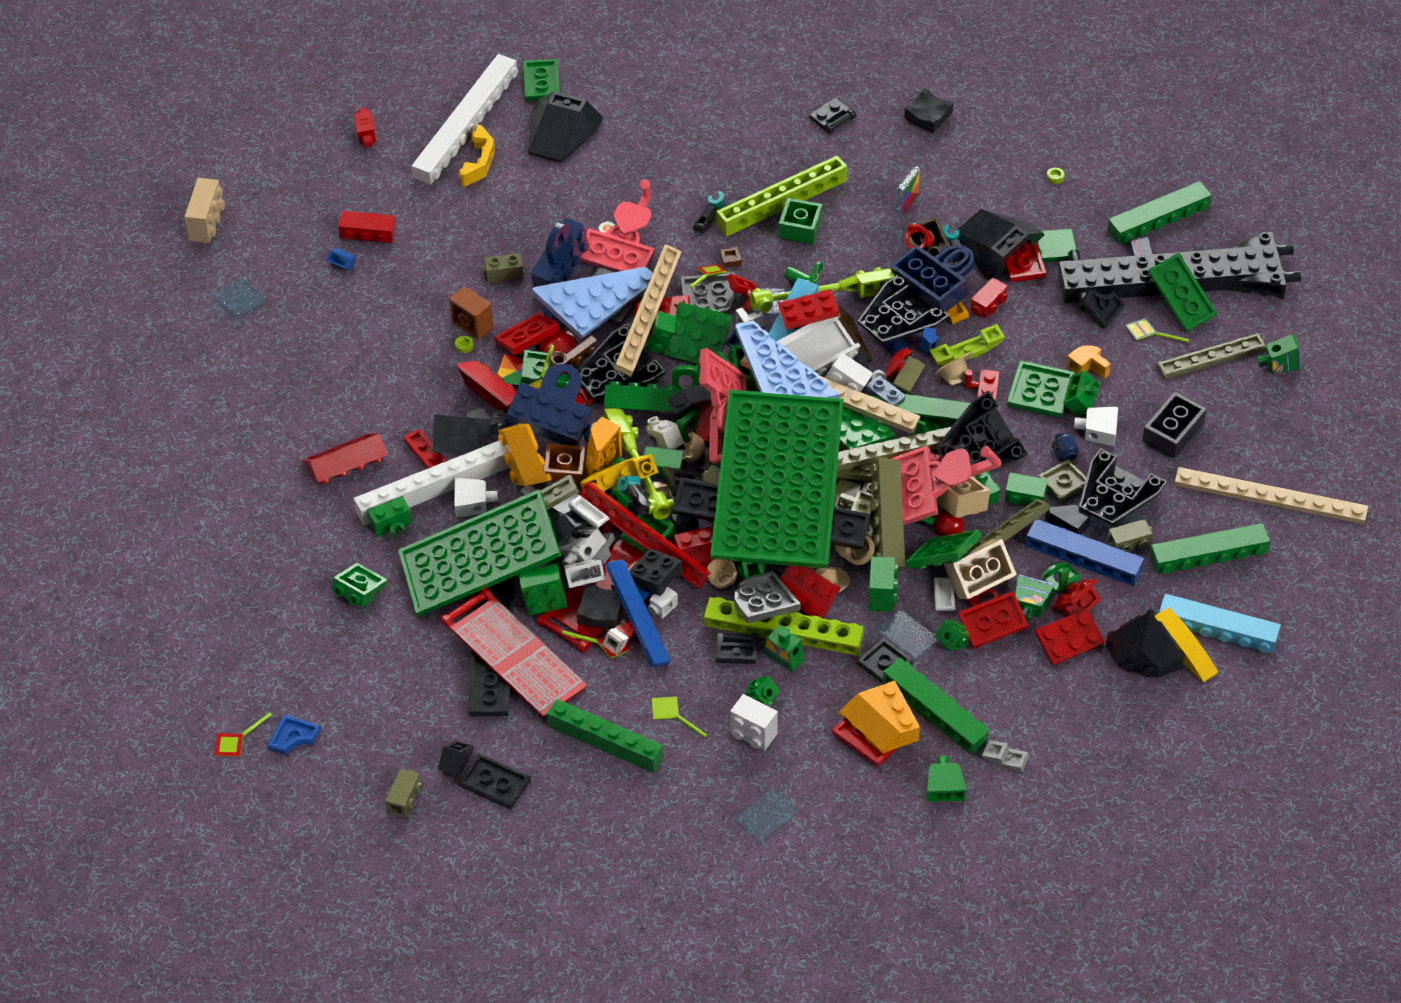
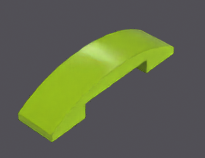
(989, 338)

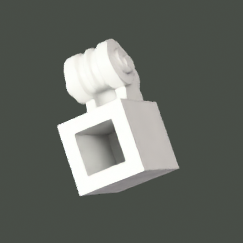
(665, 433)

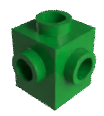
(756, 569)
(952, 635)
(762, 690)

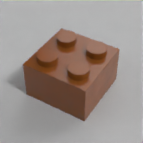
(471, 312)
(565, 461)

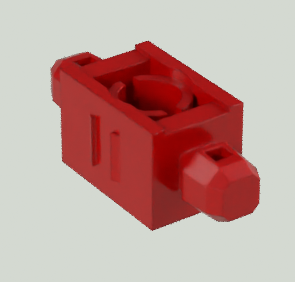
(365, 127)

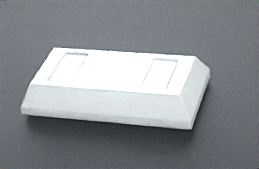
(588, 512)
(944, 594)

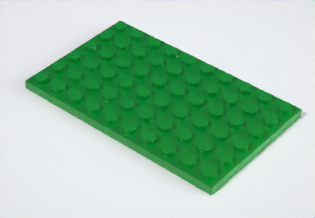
(777, 479)

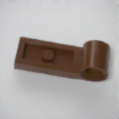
(576, 356)

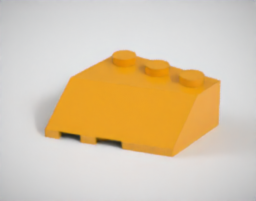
(603, 446)
(521, 455)
(883, 717)

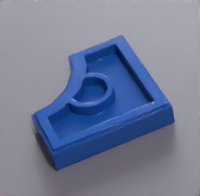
(292, 733)

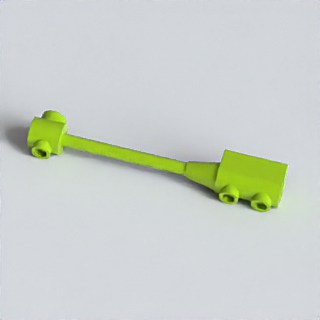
(862, 282)
(660, 505)

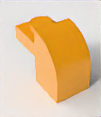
(1088, 358)

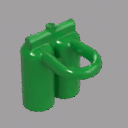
(793, 274)

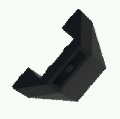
(561, 125)
(995, 239)
(898, 313)
(599, 367)
(981, 427)
(1113, 492)
(562, 517)

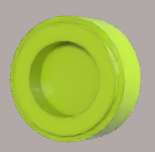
(1055, 175)
(463, 344)

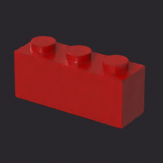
(367, 226)

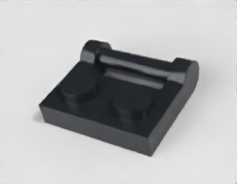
(831, 111)
(674, 476)
(733, 652)

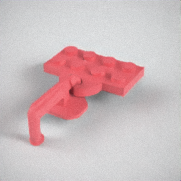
(620, 246)
(719, 378)
(927, 479)

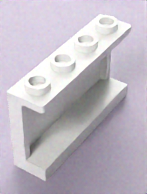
(820, 344)

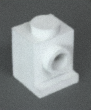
(663, 604)

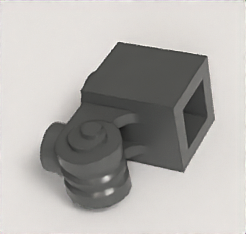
(498, 420)

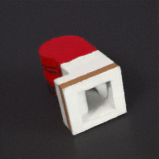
(621, 634)

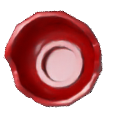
(947, 524)

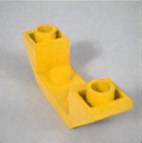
(471, 171)
(608, 477)

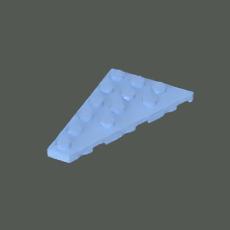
(592, 300)
(776, 367)

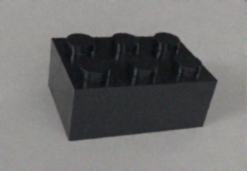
(1174, 424)

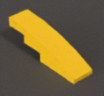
(1195, 656)

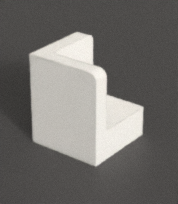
(741, 317)

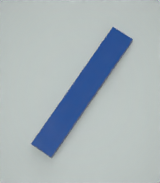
(637, 613)

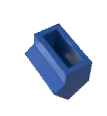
(341, 258)
(928, 340)

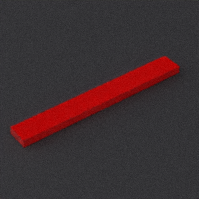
(642, 533)

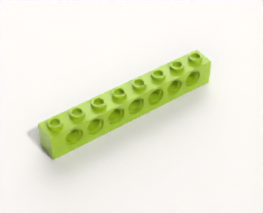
(773, 199)
(734, 622)

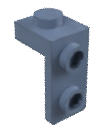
(884, 391)

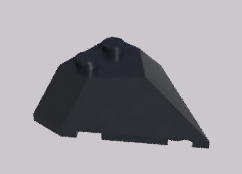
(1145, 647)

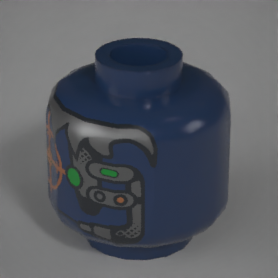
(1065, 447)

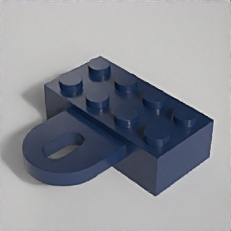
(562, 253)
(933, 277)
(552, 410)

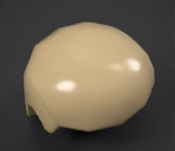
(694, 448)
(722, 573)

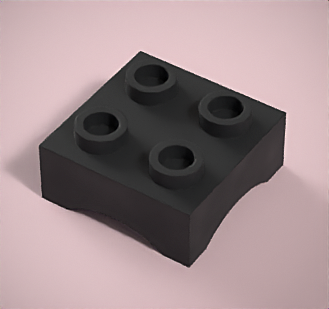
(928, 111)
(656, 571)
(599, 607)

